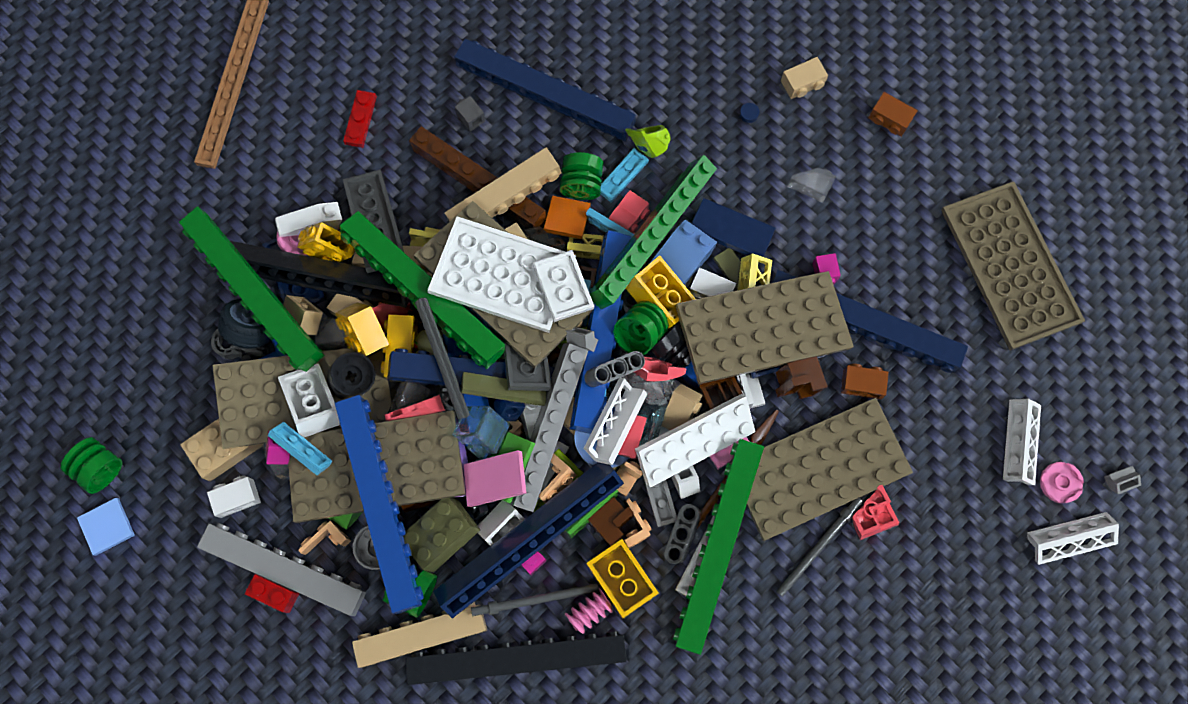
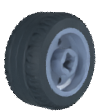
(239, 327)

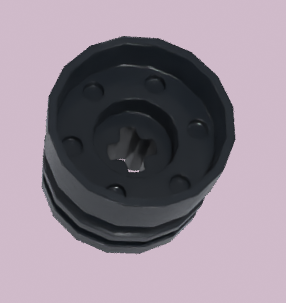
(673, 345)
(353, 364)

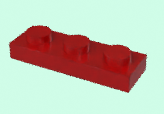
(360, 118)

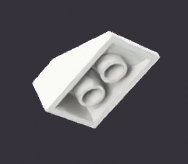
(309, 401)

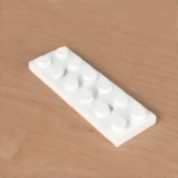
(695, 440)

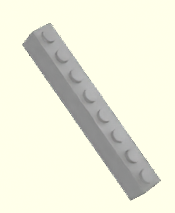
(551, 422)
(281, 569)

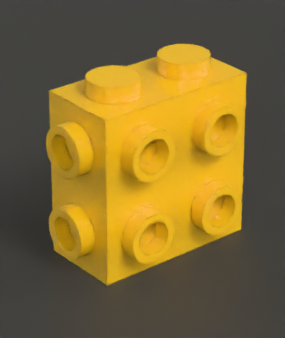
(324, 243)

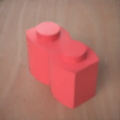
(630, 211)

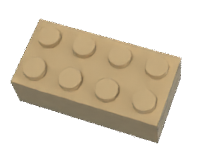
(208, 455)

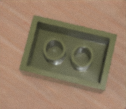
(440, 533)

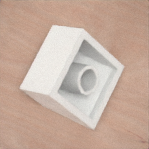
(499, 522)

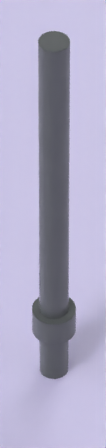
(845, 516)
(494, 607)

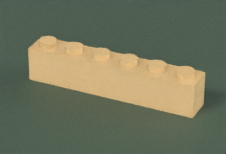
(513, 185)
(416, 636)

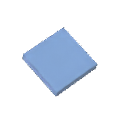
(105, 526)

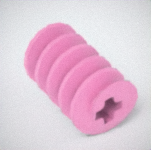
(589, 612)

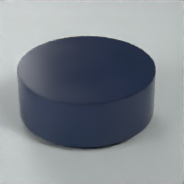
(749, 112)

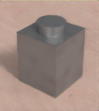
(470, 113)

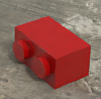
(272, 594)

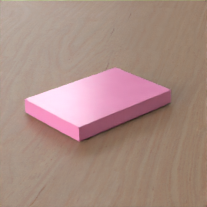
(494, 478)

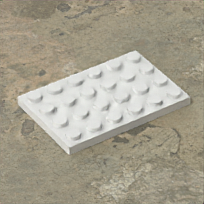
(493, 273)

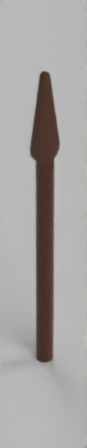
(757, 437)

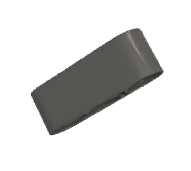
(606, 370)
(674, 540)

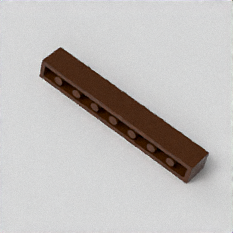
(470, 174)

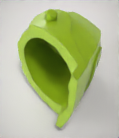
(650, 140)

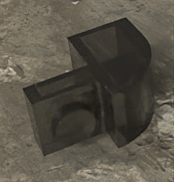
(540, 236)

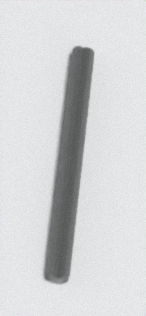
(442, 358)

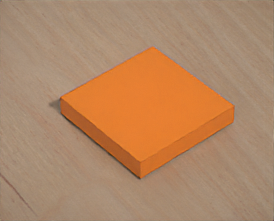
(567, 217)

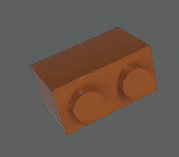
(892, 114)
(864, 381)

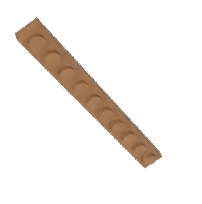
(231, 83)

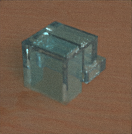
(481, 431)

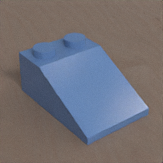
(686, 250)

